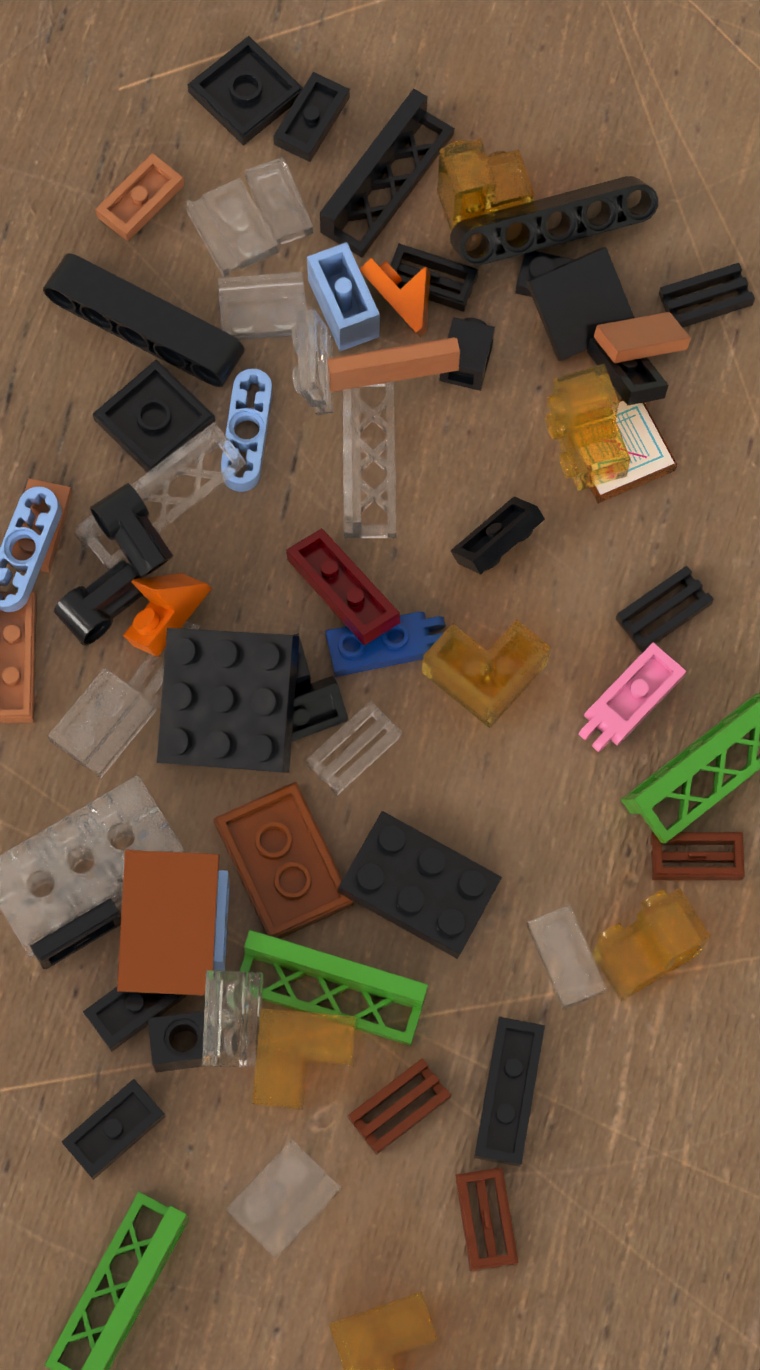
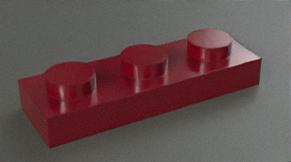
(343, 586)

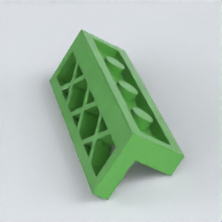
(692, 760)
(340, 972)
(135, 1290)

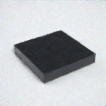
(245, 90)
(577, 300)
(153, 416)

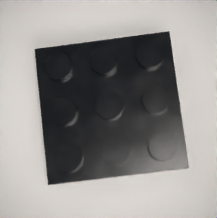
(228, 699)

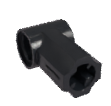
(126, 521)
(91, 609)

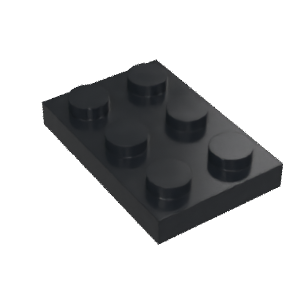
(419, 884)

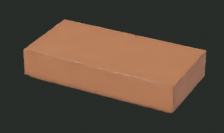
(642, 337)

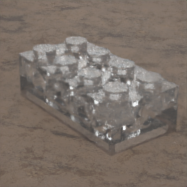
(59, 848)

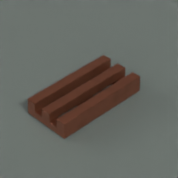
(699, 873)
(430, 1082)
(492, 1259)

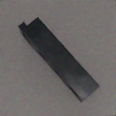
(376, 162)

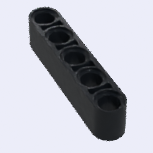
(573, 225)
(144, 320)

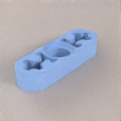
(260, 415)
(47, 524)

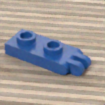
(397, 646)

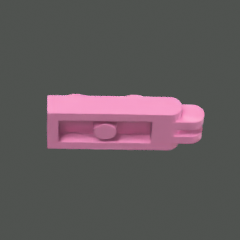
(632, 697)

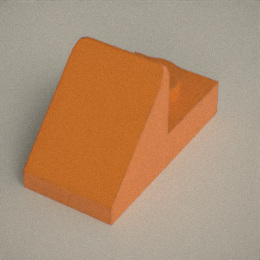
(409, 301)
(170, 605)

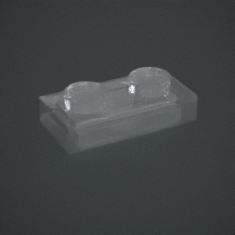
(566, 957)

